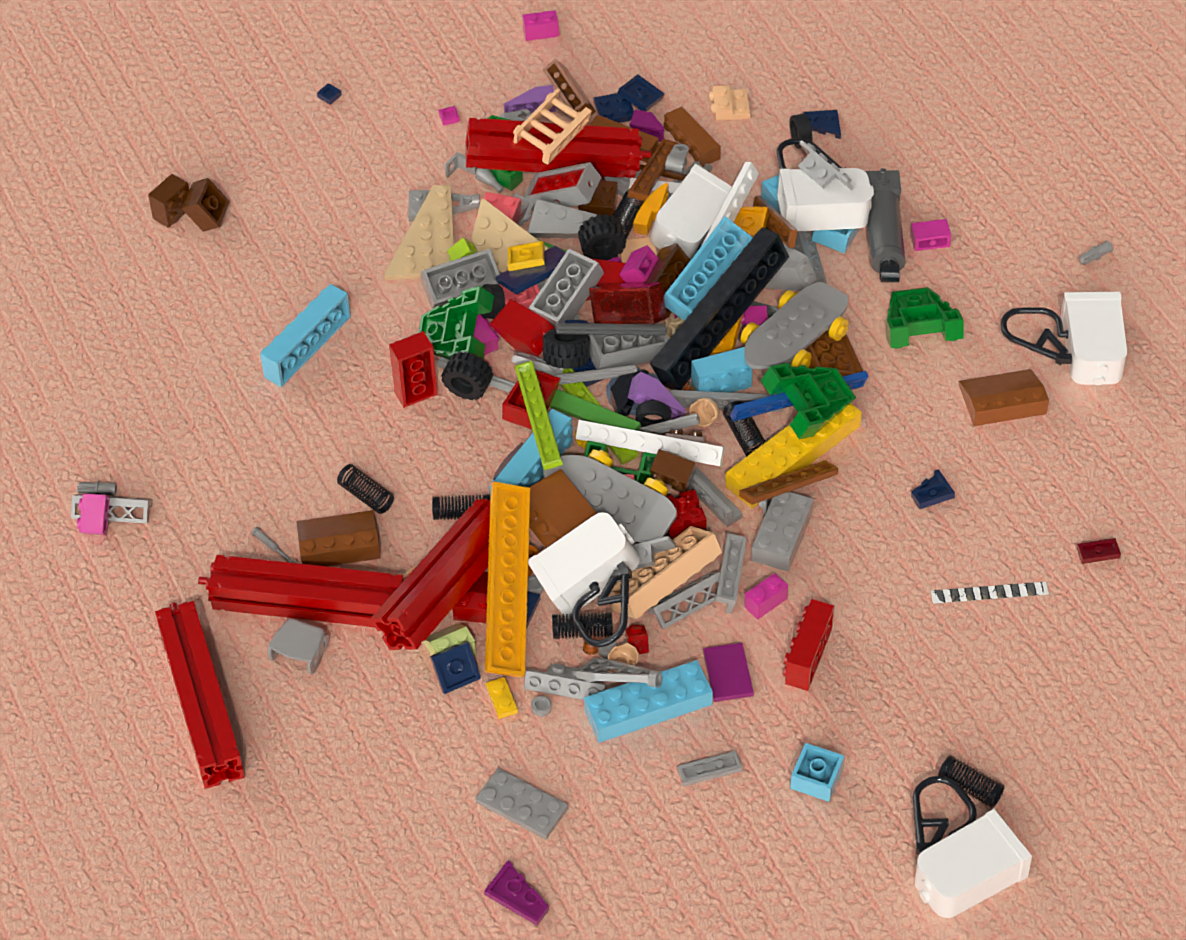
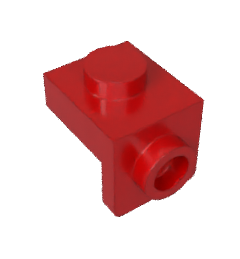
(638, 637)

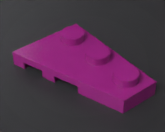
(515, 894)

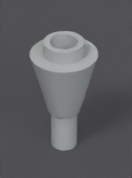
(488, 178)

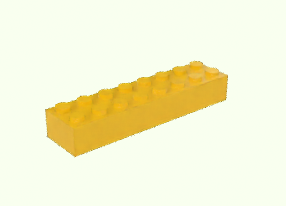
(788, 454)

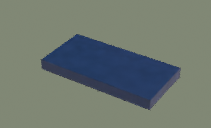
(522, 279)

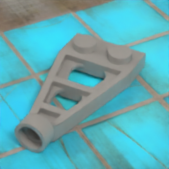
(417, 197)
(598, 669)

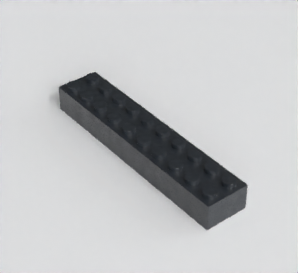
(720, 308)

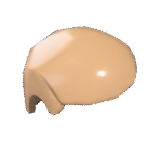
(706, 410)
(624, 653)

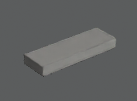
(709, 768)

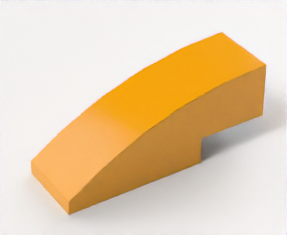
(650, 209)

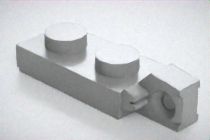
(539, 363)

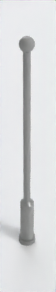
(269, 543)

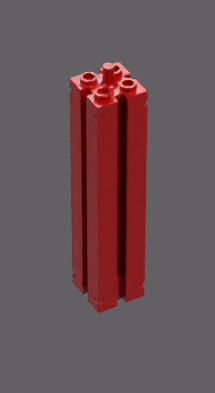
(612, 149)
(437, 581)
(298, 590)
(199, 694)

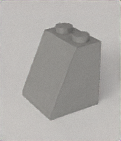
(794, 273)

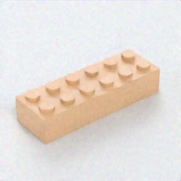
(671, 568)

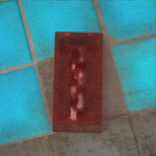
(628, 303)

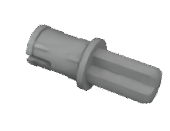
(1096, 253)
(97, 488)

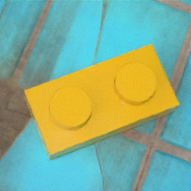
(501, 698)

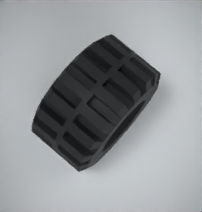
(602, 237)
(565, 350)
(467, 375)

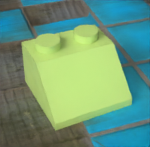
(449, 637)

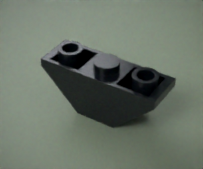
(620, 391)

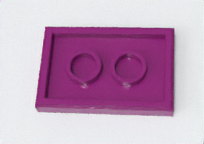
(728, 672)

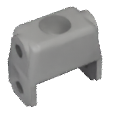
(299, 642)

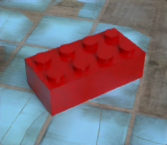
(413, 369)
(809, 644)

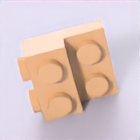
(729, 103)

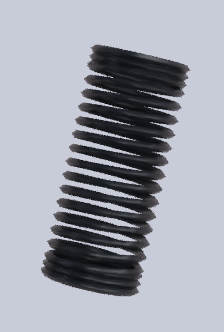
(624, 201)
(750, 443)
(351, 479)
(452, 513)
(568, 627)
(990, 800)

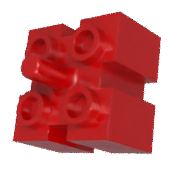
(687, 514)

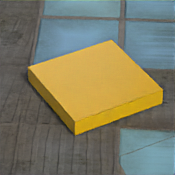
(526, 256)

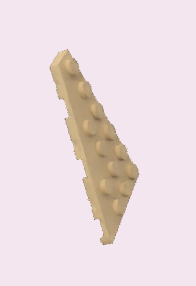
(498, 232)
(427, 237)

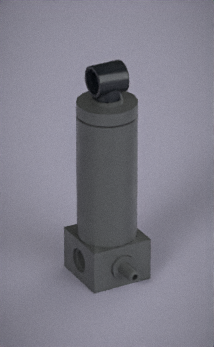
(885, 225)

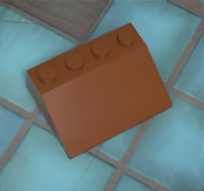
(834, 354)
(1004, 397)
(556, 508)
(338, 539)

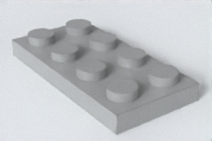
(522, 803)

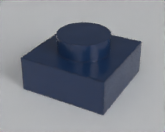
(329, 93)

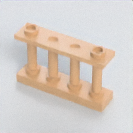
(561, 139)

